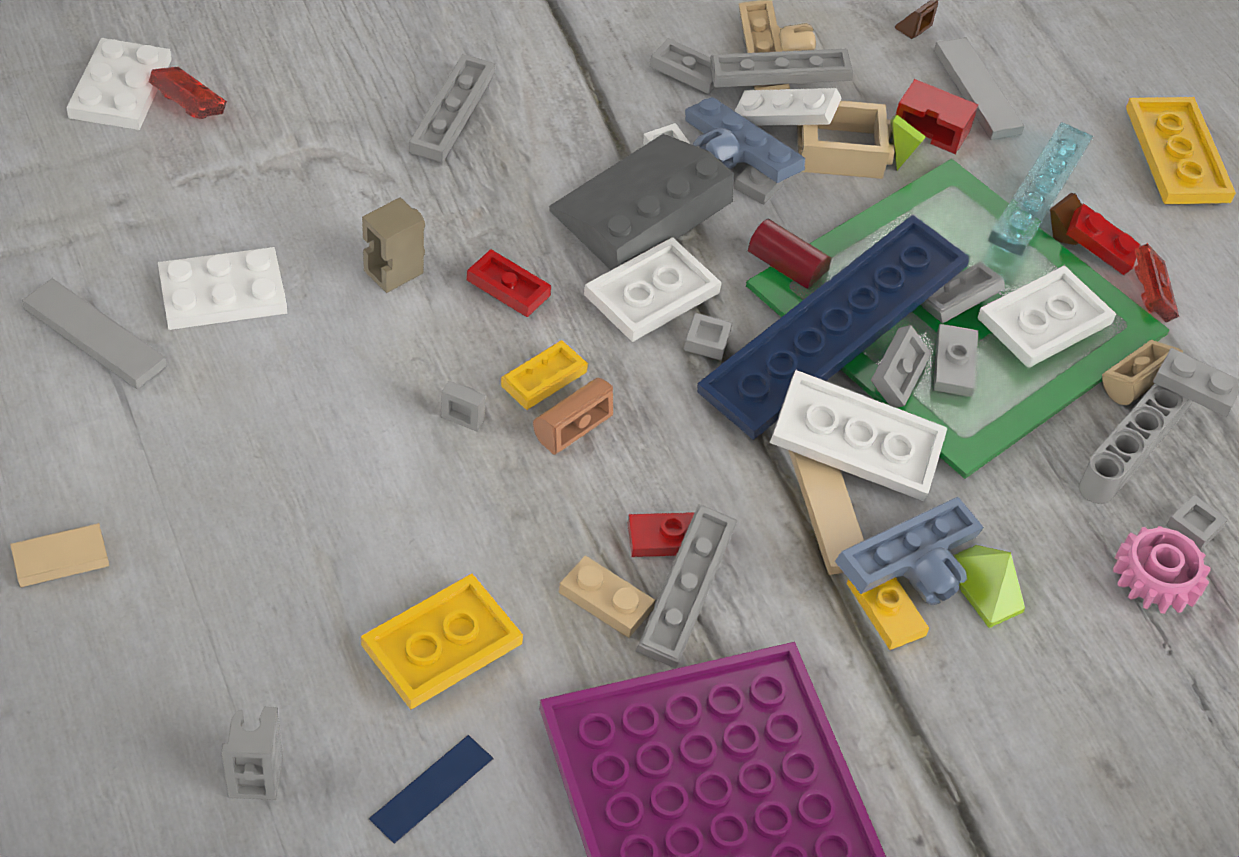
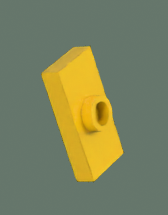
(544, 374)
(892, 613)

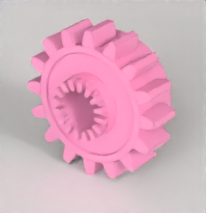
(1162, 568)

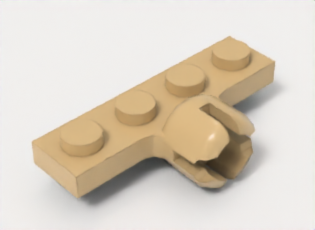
(764, 34)

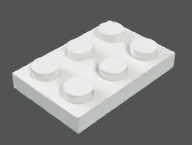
(117, 84)
(222, 288)
(652, 289)
(1046, 316)

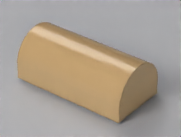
(1135, 373)

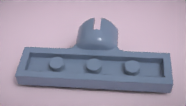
(739, 140)
(917, 551)

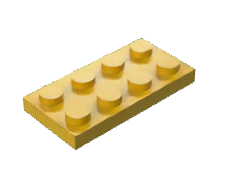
(1180, 150)

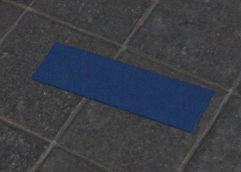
(430, 789)

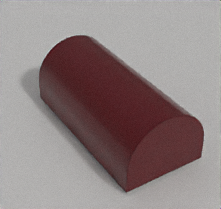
(788, 253)

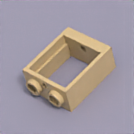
(849, 158)

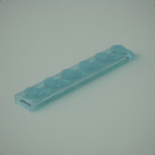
(1040, 189)

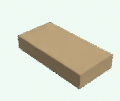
(59, 555)

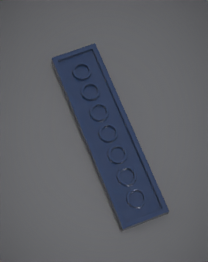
(833, 323)

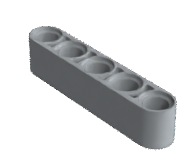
(1131, 443)

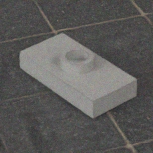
(964, 292)
(955, 360)

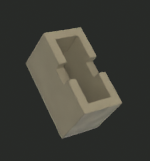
(395, 244)

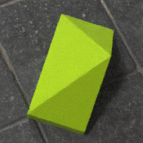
(905, 139)
(991, 584)

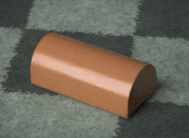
(575, 415)

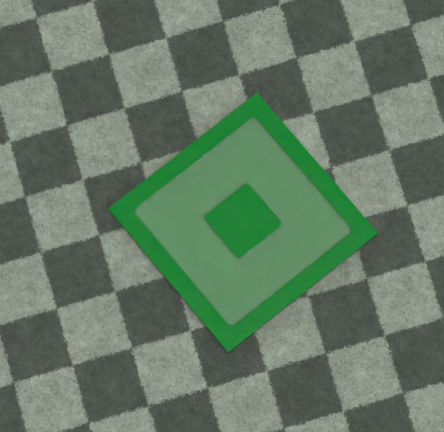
(1007, 394)

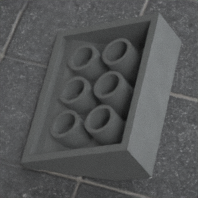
(646, 199)

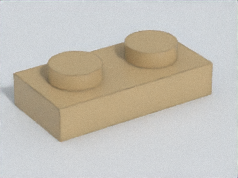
(607, 596)

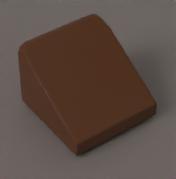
(918, 20)
(1061, 217)

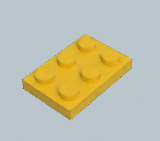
(441, 640)

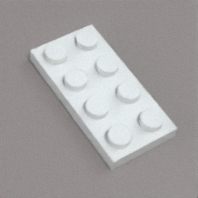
(859, 435)

